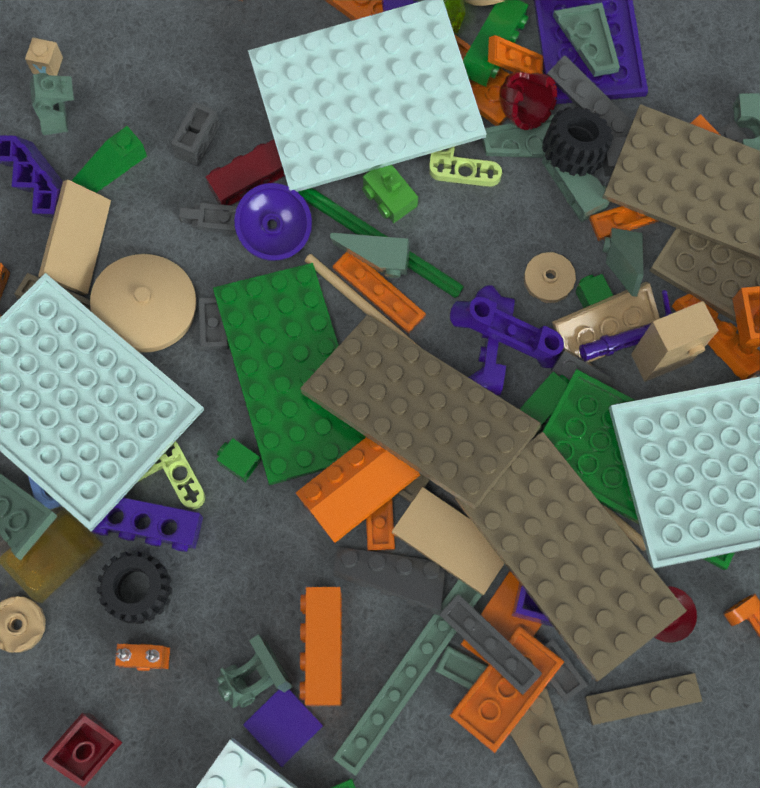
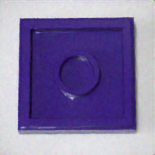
(283, 726)

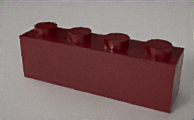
(245, 173)

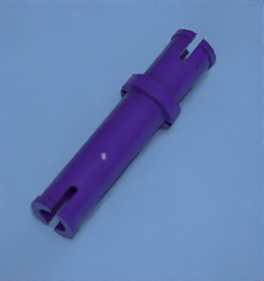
(609, 344)

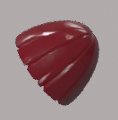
(527, 99)

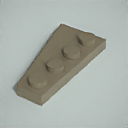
(543, 745)

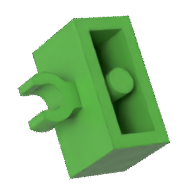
(390, 192)

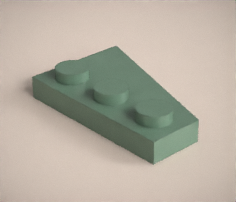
(590, 36)

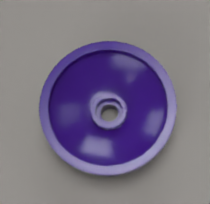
(275, 204)

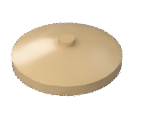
(145, 301)

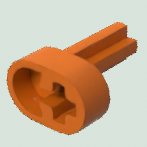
(745, 609)

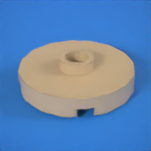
(549, 289)
(32, 624)

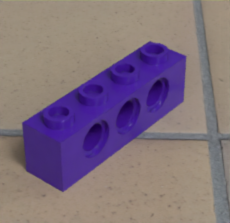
(187, 523)

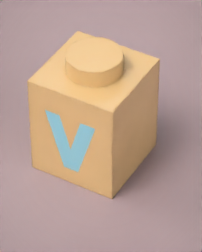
(44, 57)

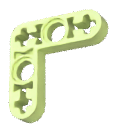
(446, 158)
(169, 464)

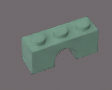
(747, 115)

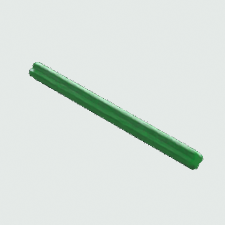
(360, 227)

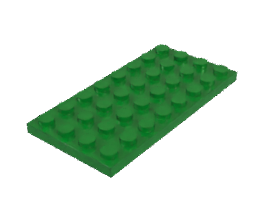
(277, 342)
(587, 441)

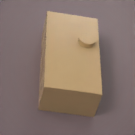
(674, 341)

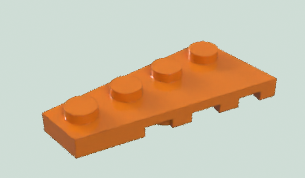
(726, 343)

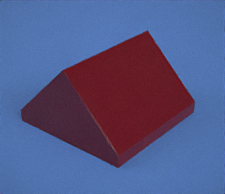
(82, 749)

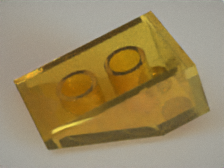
(52, 557)

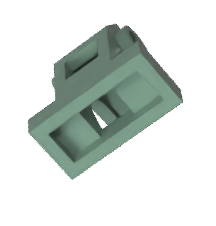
(46, 92)
(233, 686)

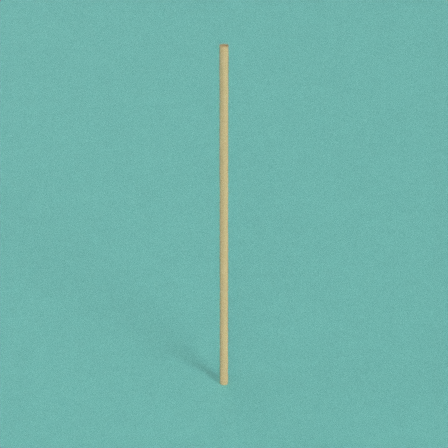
(368, 309)

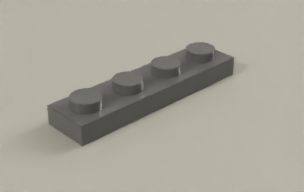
(588, 95)
(490, 644)

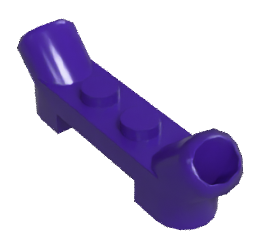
(482, 316)
(491, 374)

